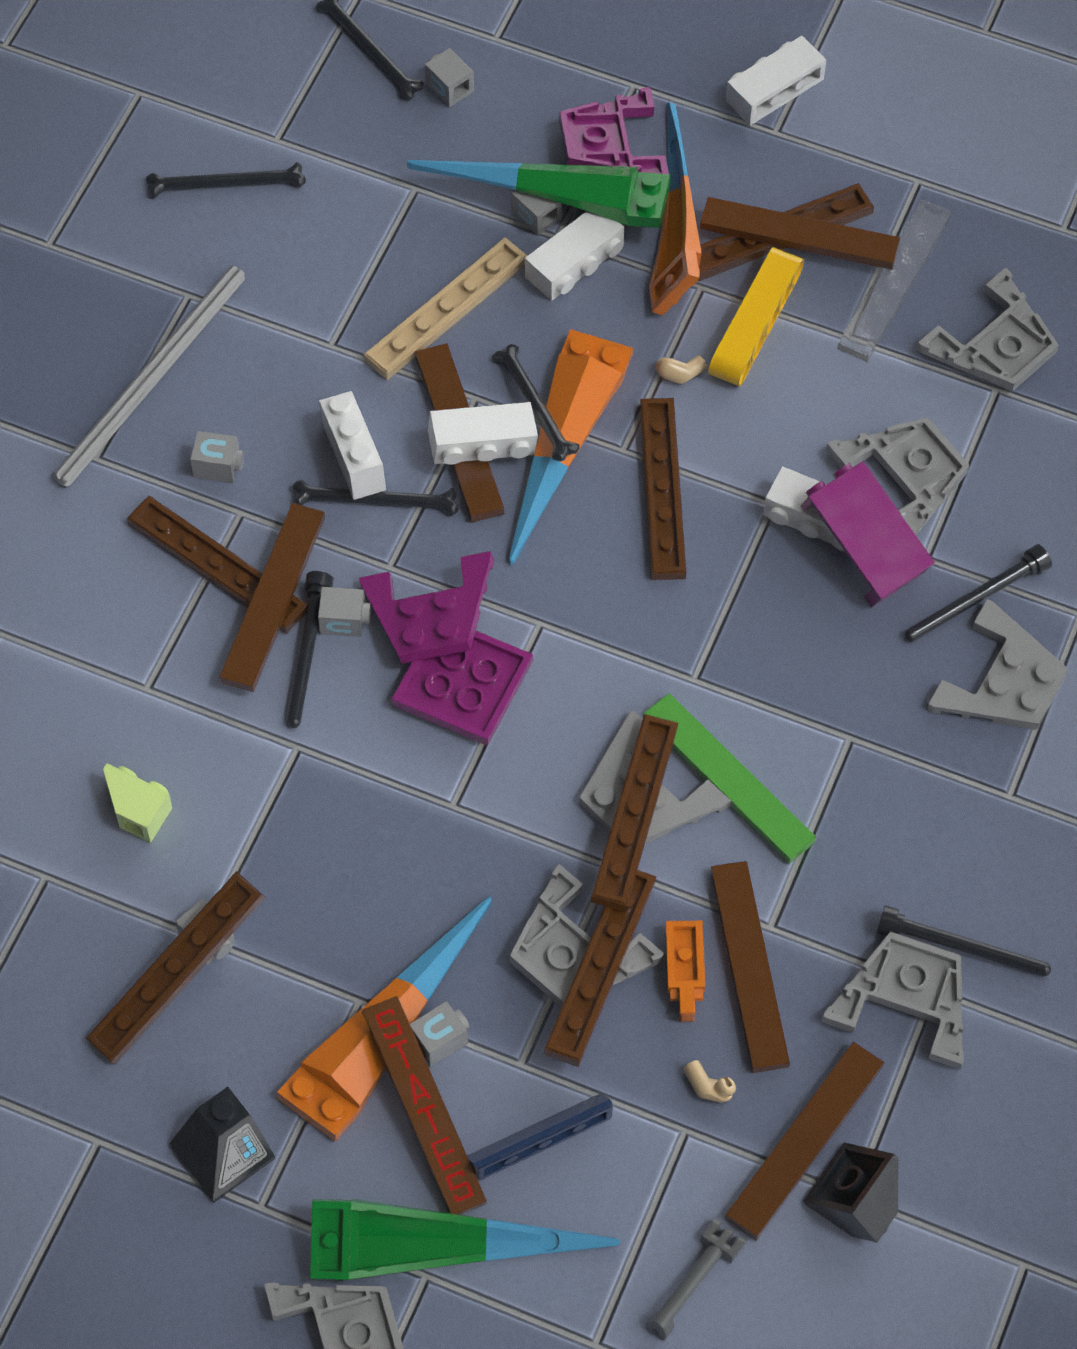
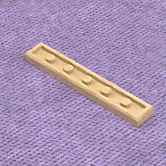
(445, 308)

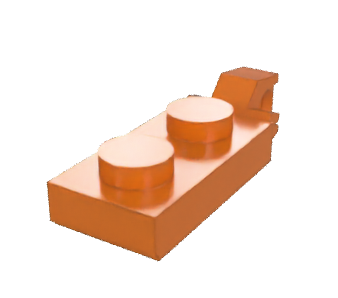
(685, 965)

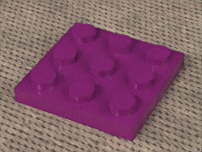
(465, 688)

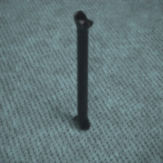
(407, 85)
(160, 184)
(561, 446)
(443, 501)

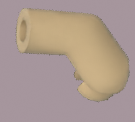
(679, 371)
(707, 1088)

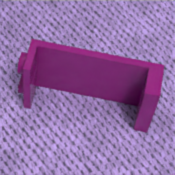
(869, 530)

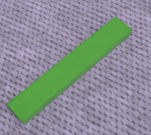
(733, 779)

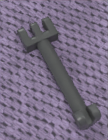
(717, 1247)

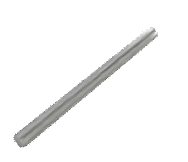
(149, 377)

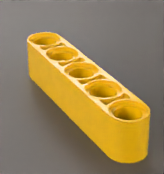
(756, 317)

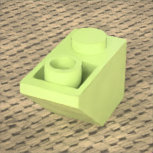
(137, 804)

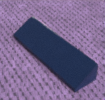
(541, 1136)

